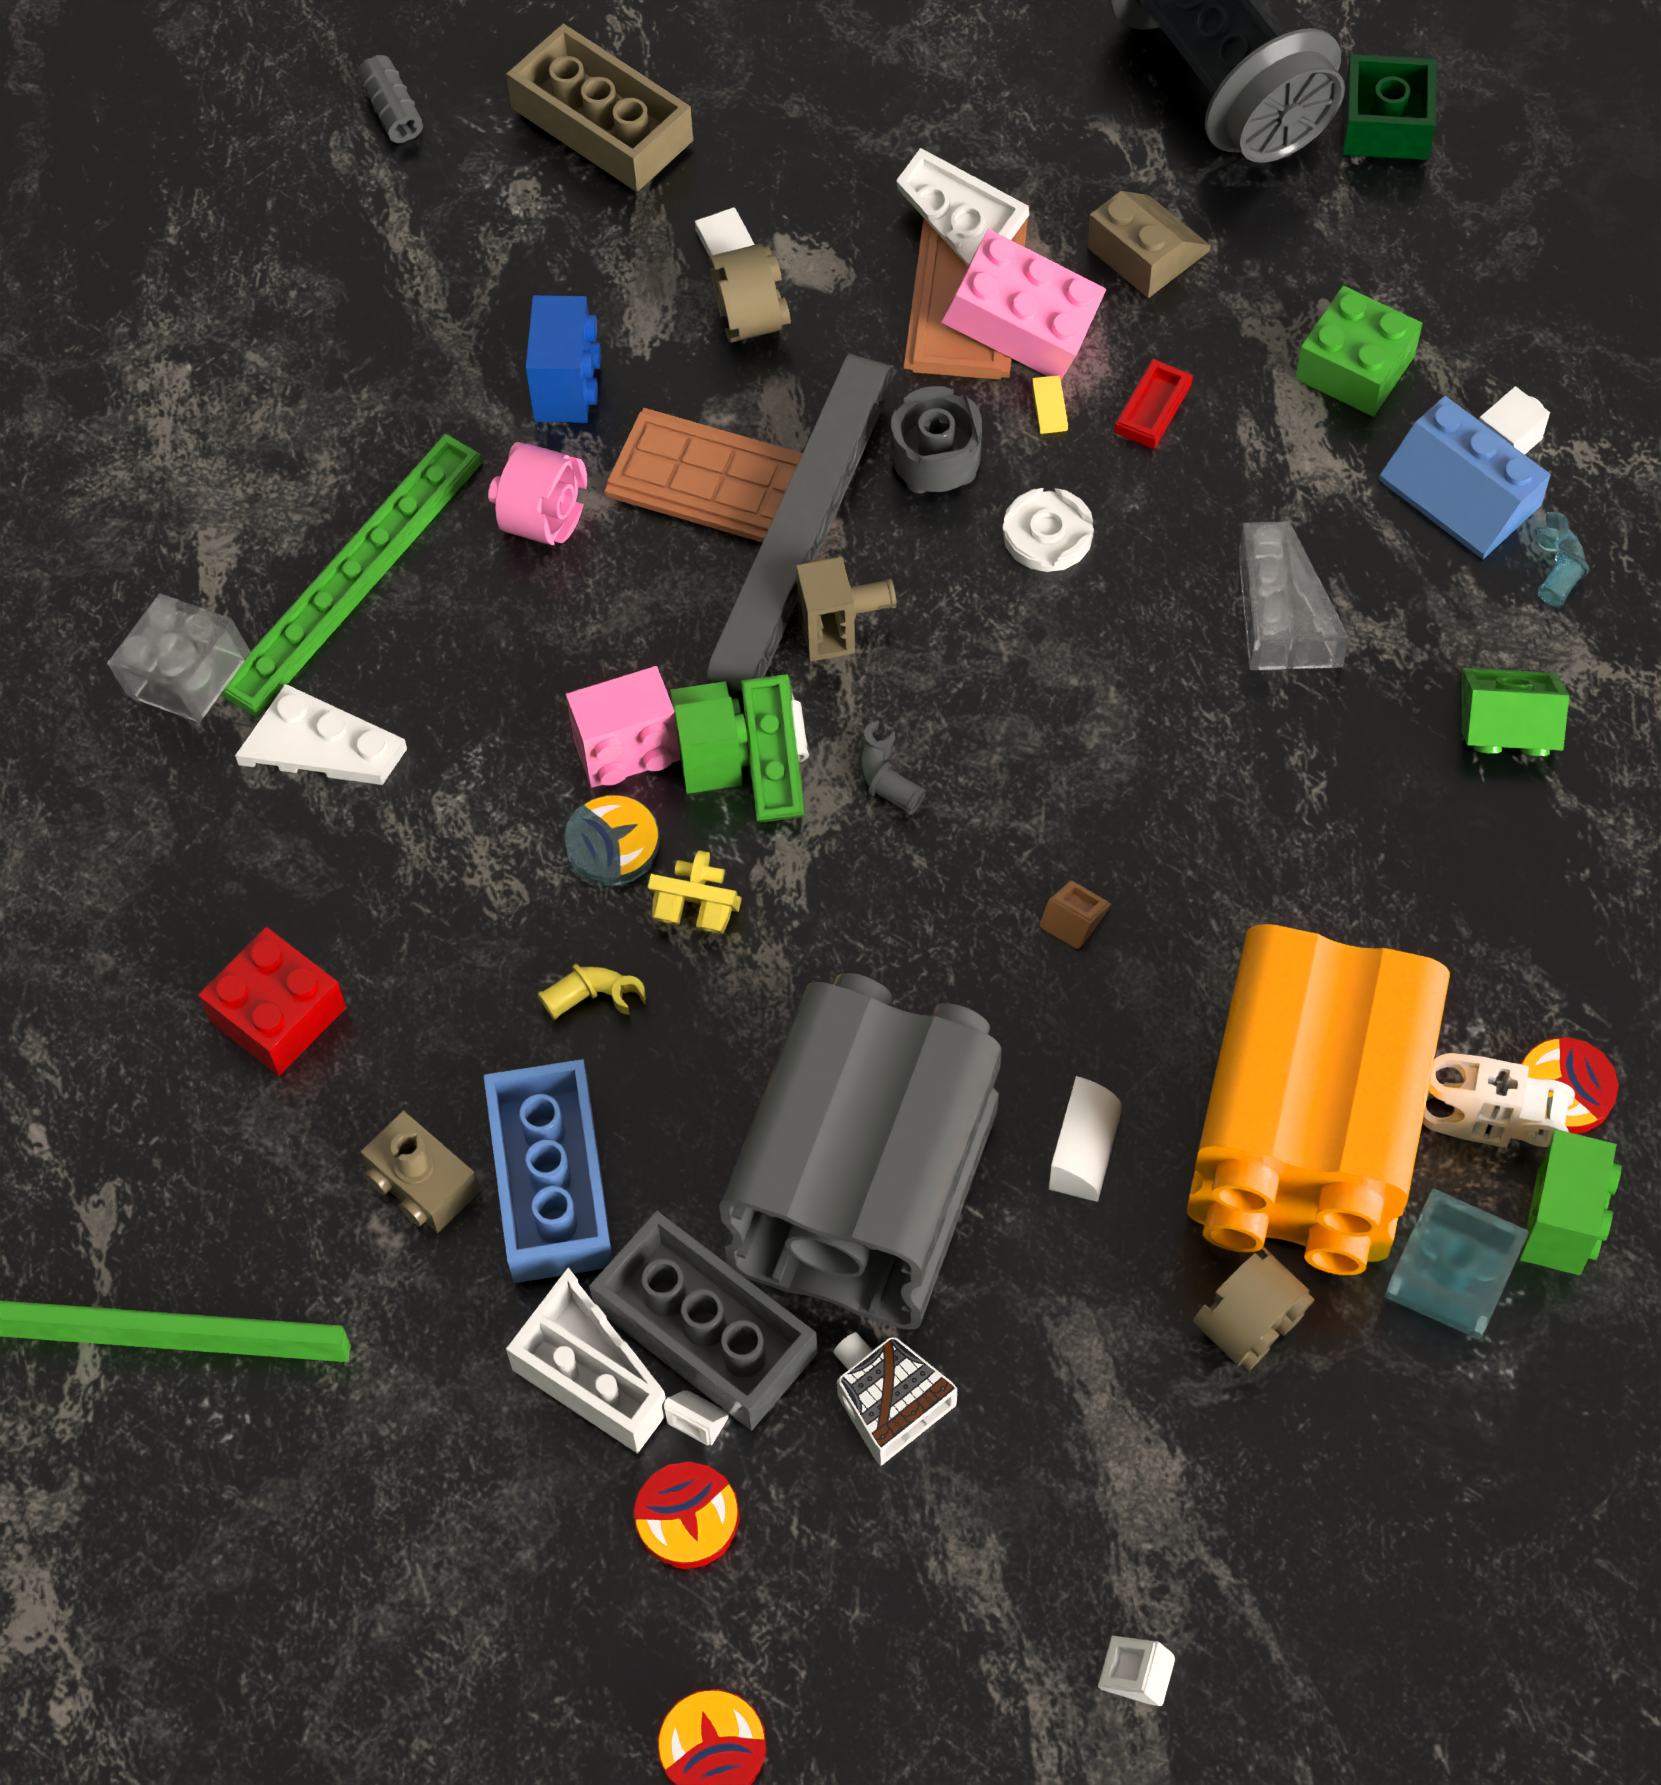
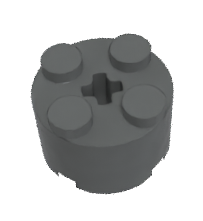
(936, 440)

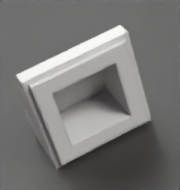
(695, 1416)
(1137, 1670)

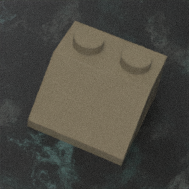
(1143, 241)

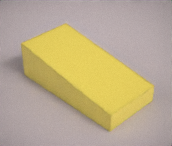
(1049, 404)

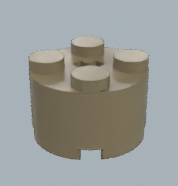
(747, 291)
(1251, 1308)

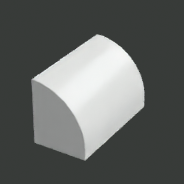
(1085, 1140)

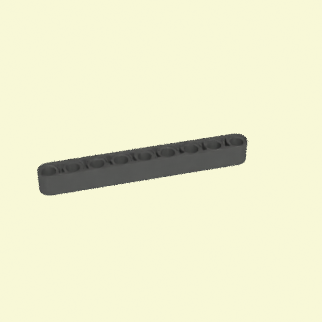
(801, 522)

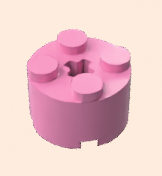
(538, 493)

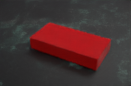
(1153, 404)

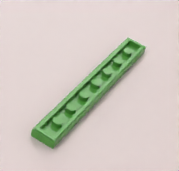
(351, 575)
(174, 1331)

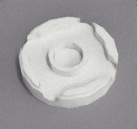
(1048, 529)

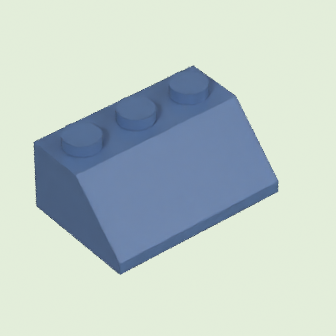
(1465, 477)

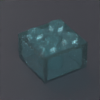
(1456, 1263)

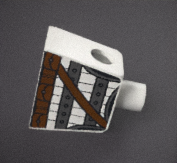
(890, 1393)

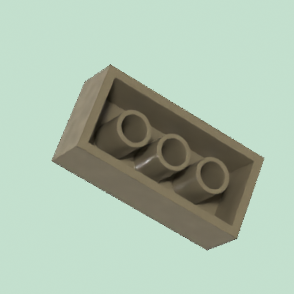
(600, 107)

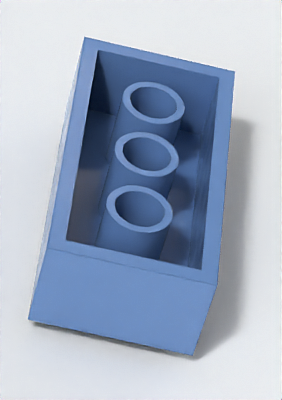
(548, 1171)

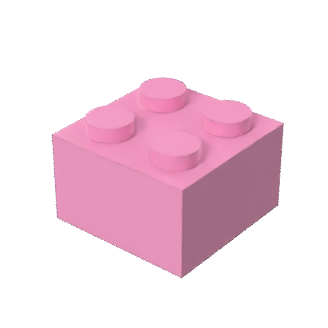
(624, 727)

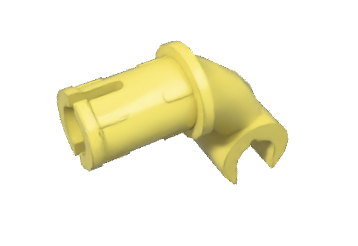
(585, 983)

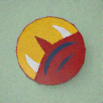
(1583, 1070)
(686, 1515)
(712, 1740)

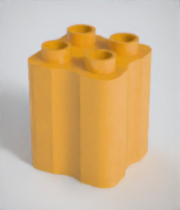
(1318, 1097)

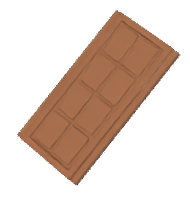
(933, 345)
(702, 474)

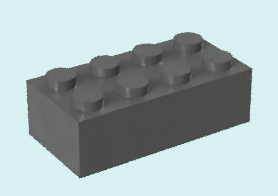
(704, 1320)

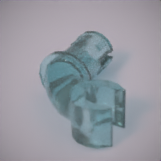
(1569, 560)

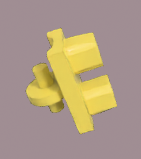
(672, 893)

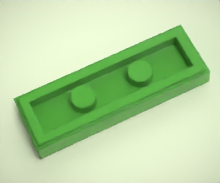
(773, 748)

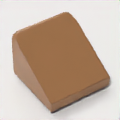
(1073, 914)

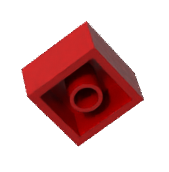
(272, 1001)

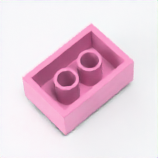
(1024, 305)

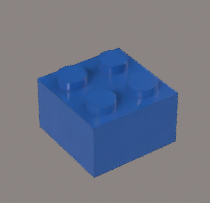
(562, 359)

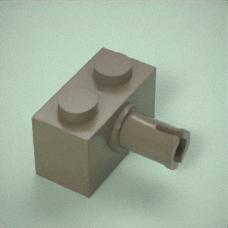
(831, 605)
(419, 1173)

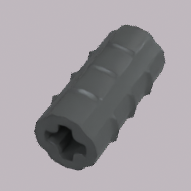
(390, 99)

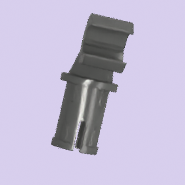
(882, 778)

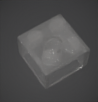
(179, 657)

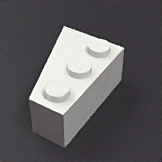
(587, 1366)

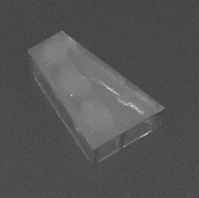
(1285, 603)

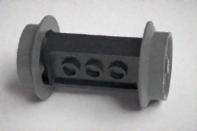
(1266, 84)

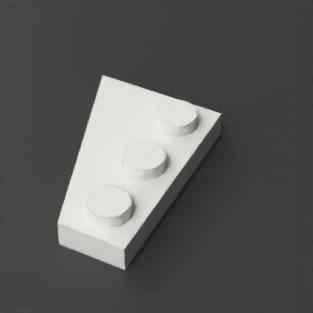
(959, 203)
(320, 738)

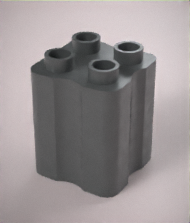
(863, 1150)

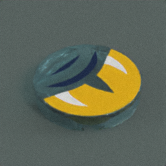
(612, 839)

